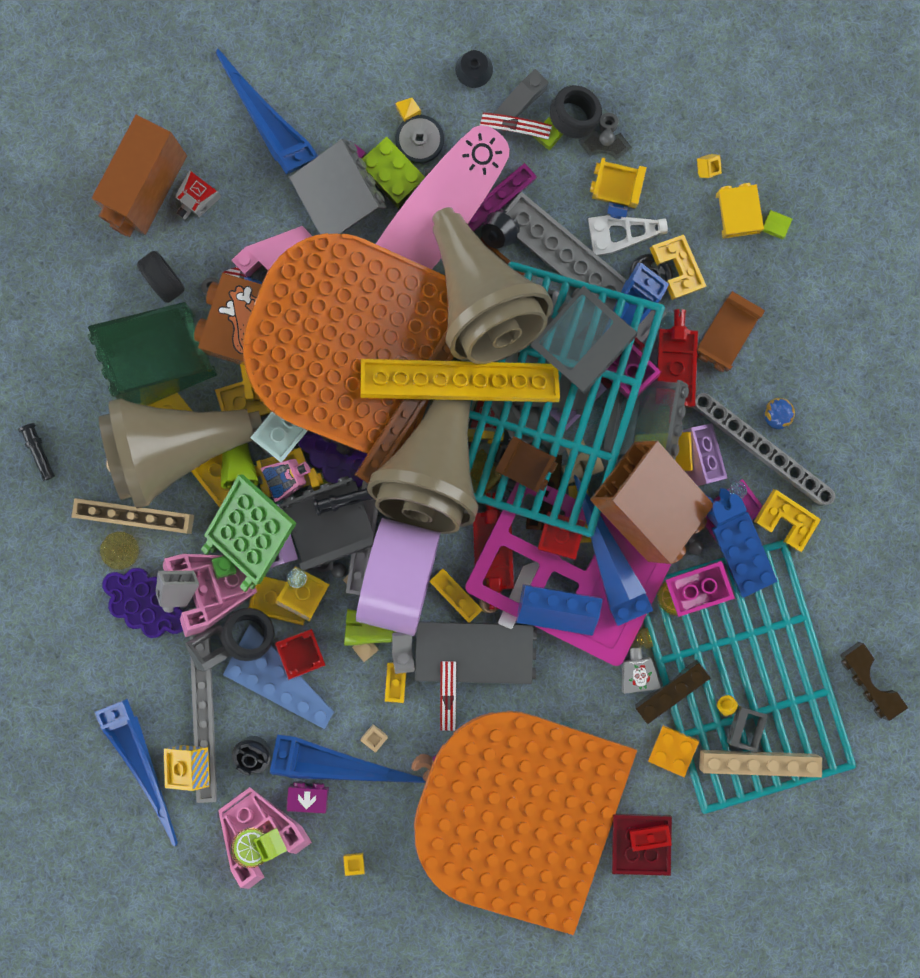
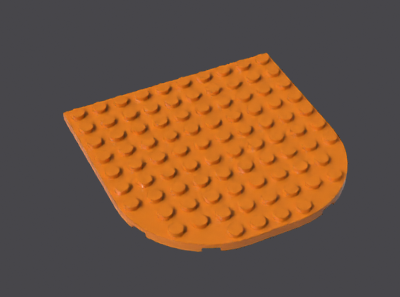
(326, 311)
(520, 815)

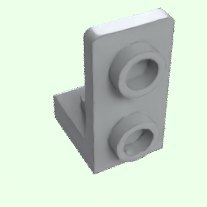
(402, 653)

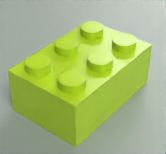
(392, 172)

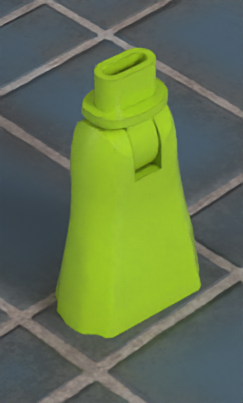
(235, 463)
(360, 633)

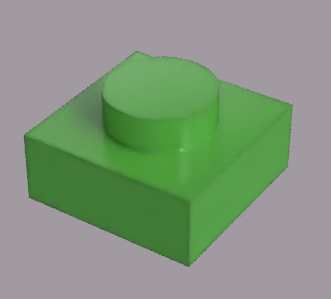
(223, 567)

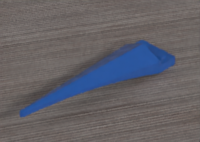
(282, 140)
(645, 285)
(622, 588)
(127, 738)
(307, 760)

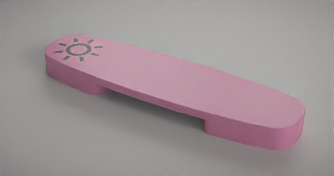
(457, 182)

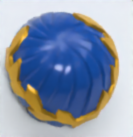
(779, 413)

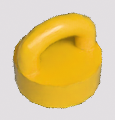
(727, 705)

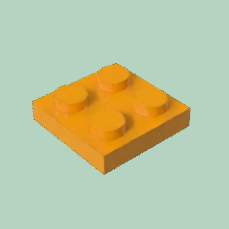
(673, 751)

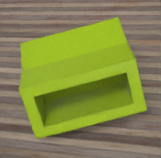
(554, 136)
(776, 224)
(270, 845)

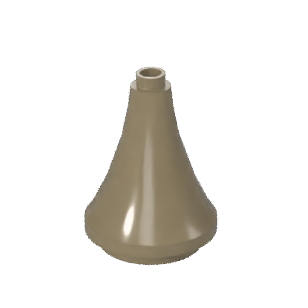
(489, 303)
(157, 446)
(430, 474)

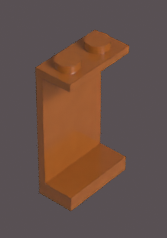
(728, 332)

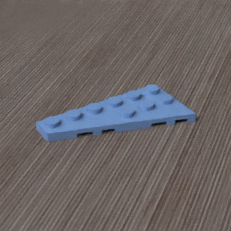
(269, 680)

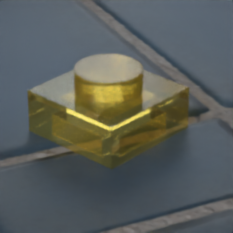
(644, 638)

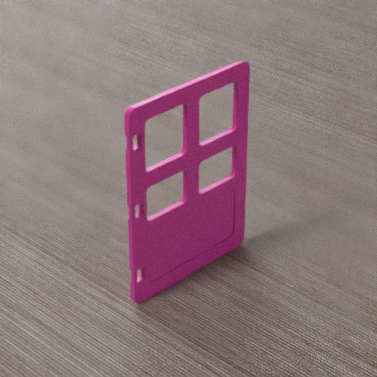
(608, 640)

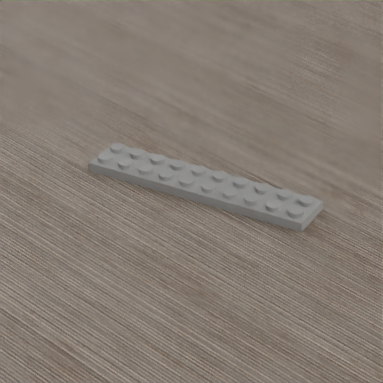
(567, 253)

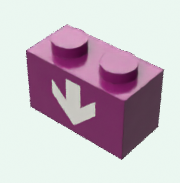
(307, 798)

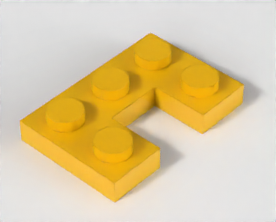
(689, 277)
(781, 506)

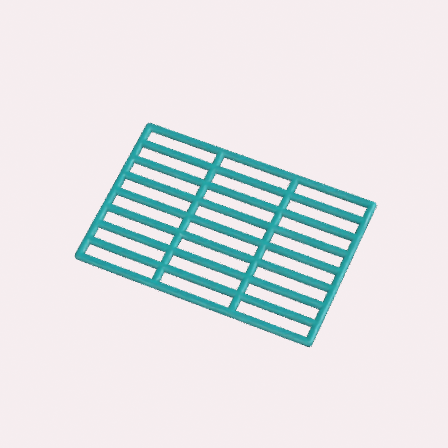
(558, 440)
(773, 706)

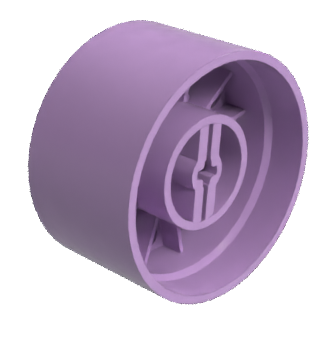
(397, 576)

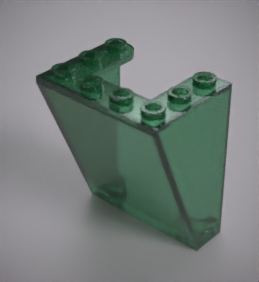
(150, 354)

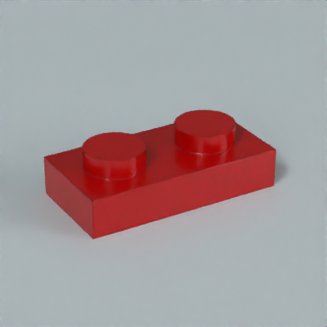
(650, 837)

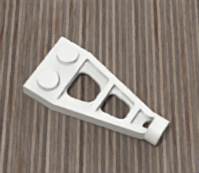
(601, 238)

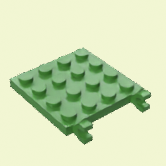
(248, 531)

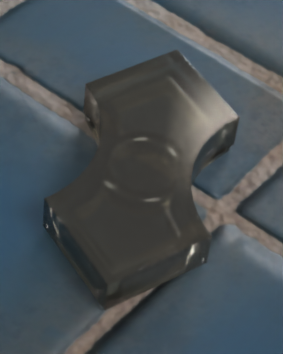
(593, 146)

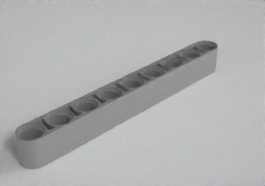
(772, 451)

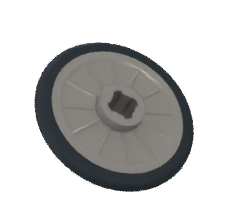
(419, 151)

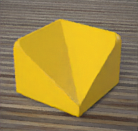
(408, 108)
(709, 166)

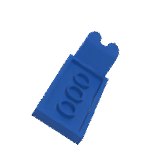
(740, 544)

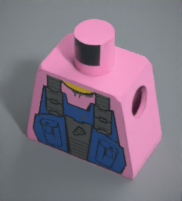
(285, 478)

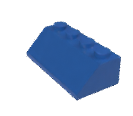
(559, 609)

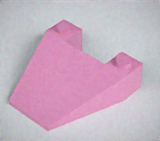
(267, 251)
(213, 596)
(258, 813)

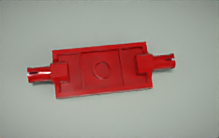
(678, 355)
(501, 570)

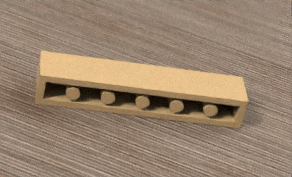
(132, 516)
(760, 763)

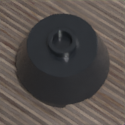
(474, 69)
(500, 229)
(251, 755)

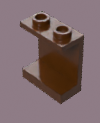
(526, 465)

